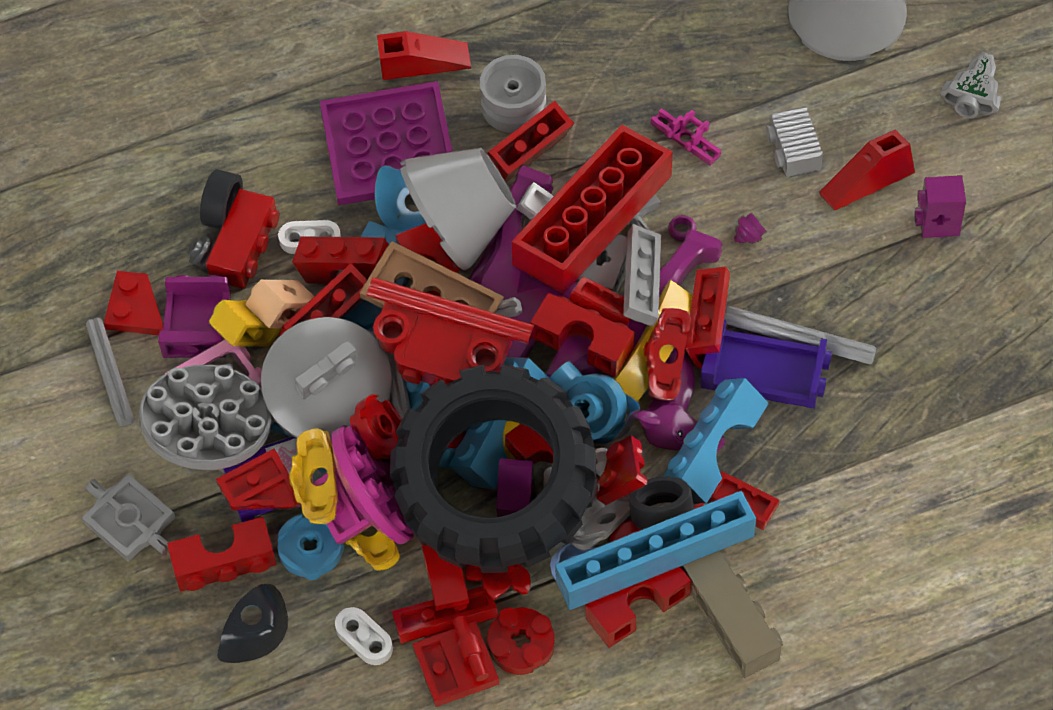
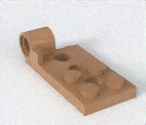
(430, 276)

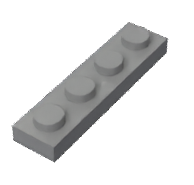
(642, 275)

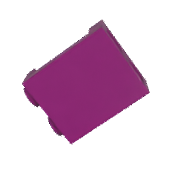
(188, 312)

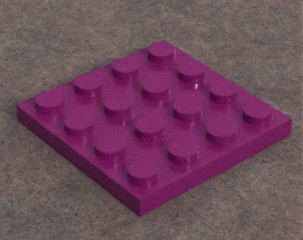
(381, 131)

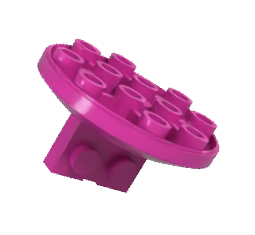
(363, 491)

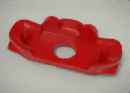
(670, 330)

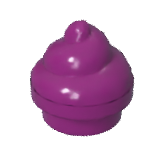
(749, 229)

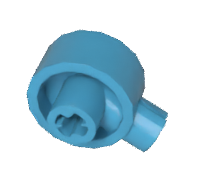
(596, 395)

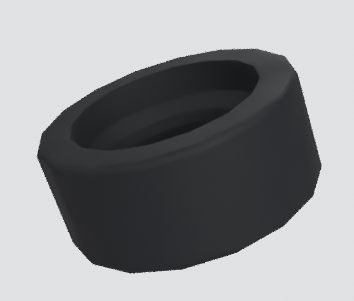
(218, 197)
(659, 491)

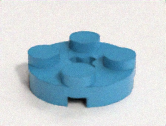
(307, 563)

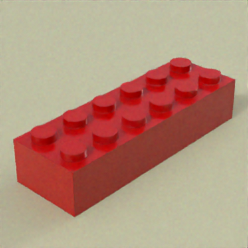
(592, 209)

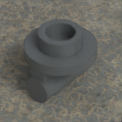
(200, 251)

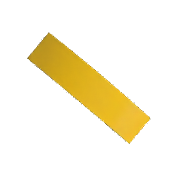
(633, 374)

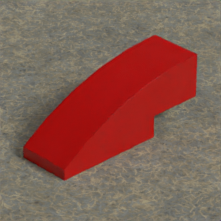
(445, 580)

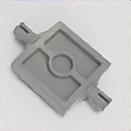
(128, 517)

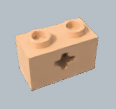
(277, 301)

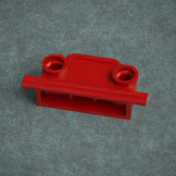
(440, 336)

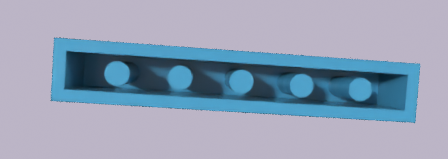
(655, 550)

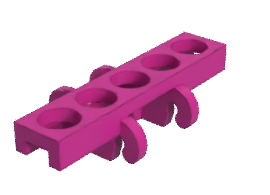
(680, 123)

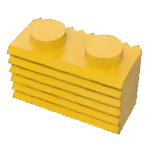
(240, 325)

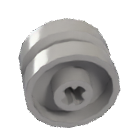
(512, 92)

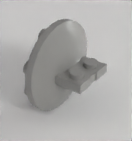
(321, 373)
(204, 417)

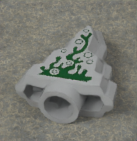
(974, 89)

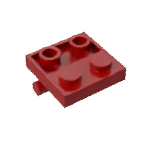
(455, 662)

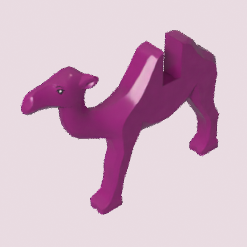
(663, 421)

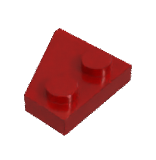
(133, 305)
(622, 470)
(259, 485)

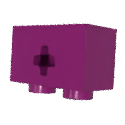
(941, 206)

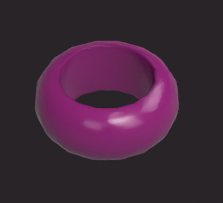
(682, 219)

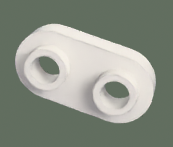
(296, 229)
(365, 637)

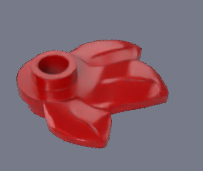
(498, 583)

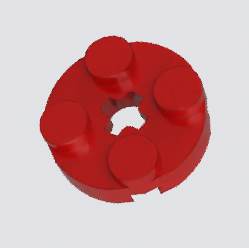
(376, 425)
(514, 623)

